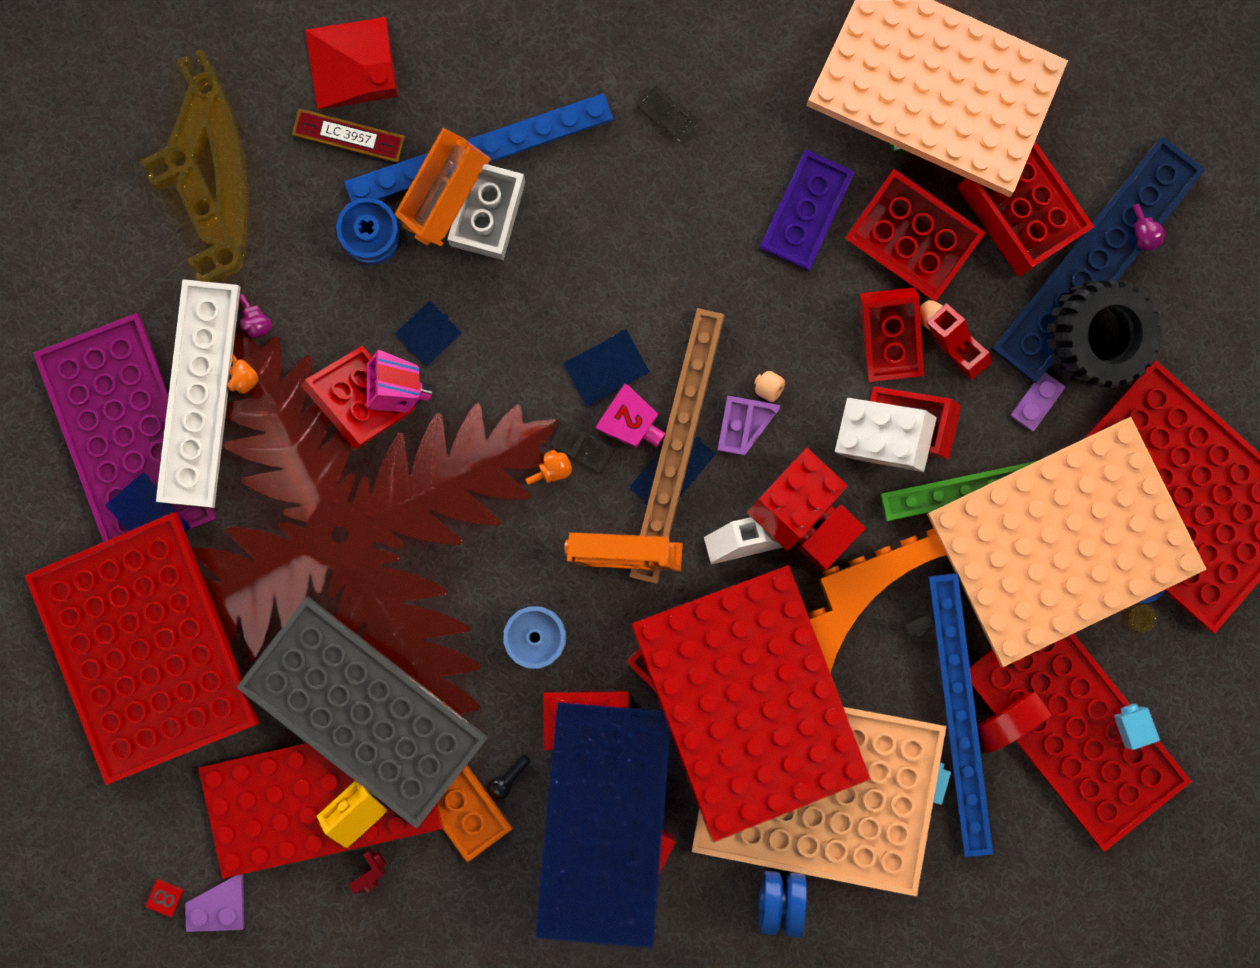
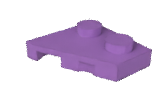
(743, 423)
(217, 908)

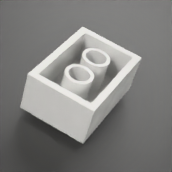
(488, 213)
(885, 434)

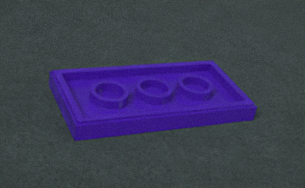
(807, 210)

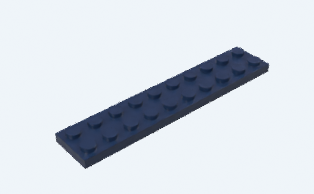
(1101, 253)

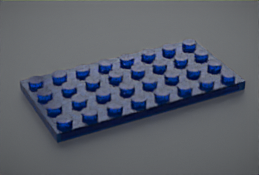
(604, 825)

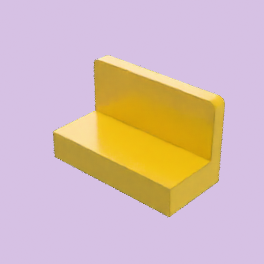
(351, 814)

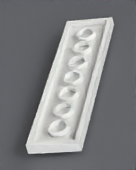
(198, 393)

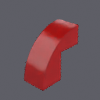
(954, 338)
(1012, 723)

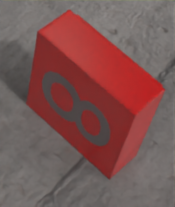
(165, 898)

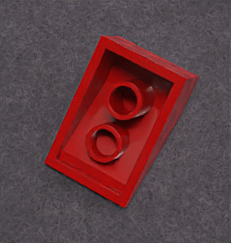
(892, 334)
(944, 409)

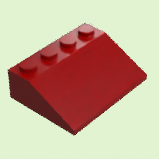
(1035, 219)
(915, 235)

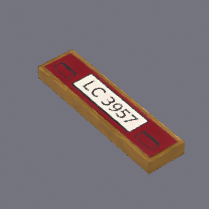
(348, 136)

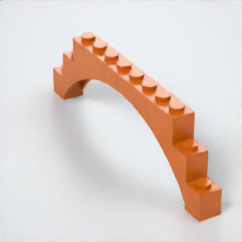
(855, 587)

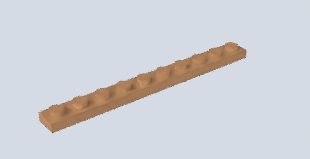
(681, 431)

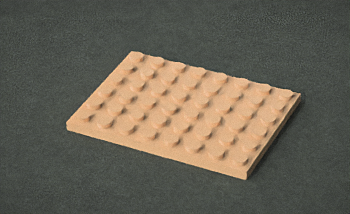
(940, 87)
(1066, 541)
(864, 833)

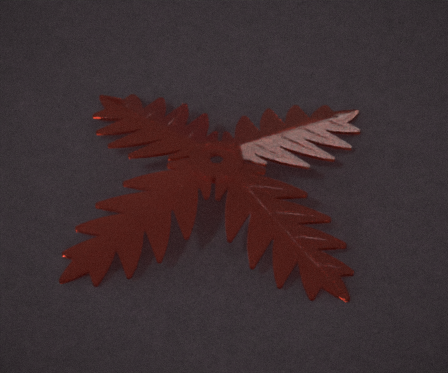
(397, 504)

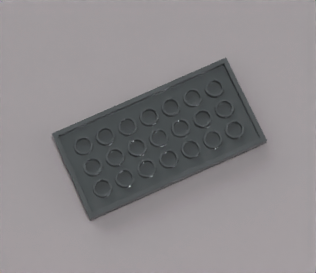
(362, 712)

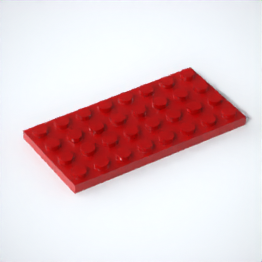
(1080, 742)
(268, 808)

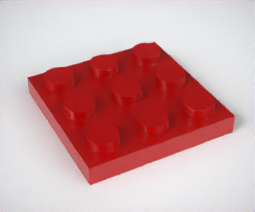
(342, 396)

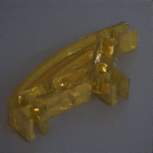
(228, 216)

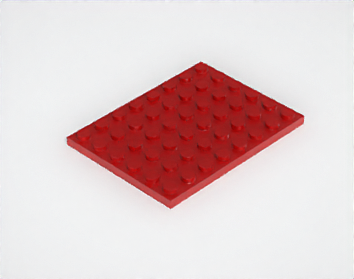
(1211, 482)
(141, 648)
(750, 703)

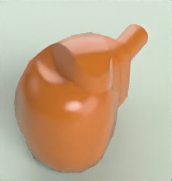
(243, 376)
(555, 467)

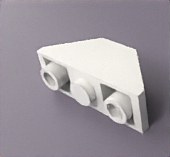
(738, 540)

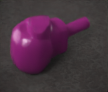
(1149, 233)
(253, 319)

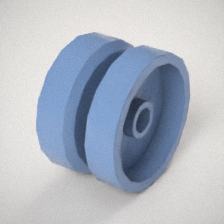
(518, 637)

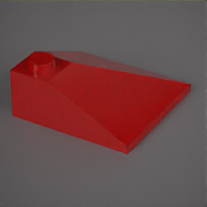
(351, 63)

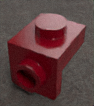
(367, 880)

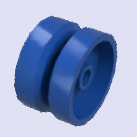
(357, 220)
(784, 904)

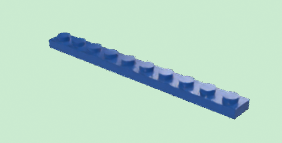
(495, 144)
(961, 715)

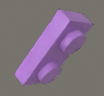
(1037, 402)

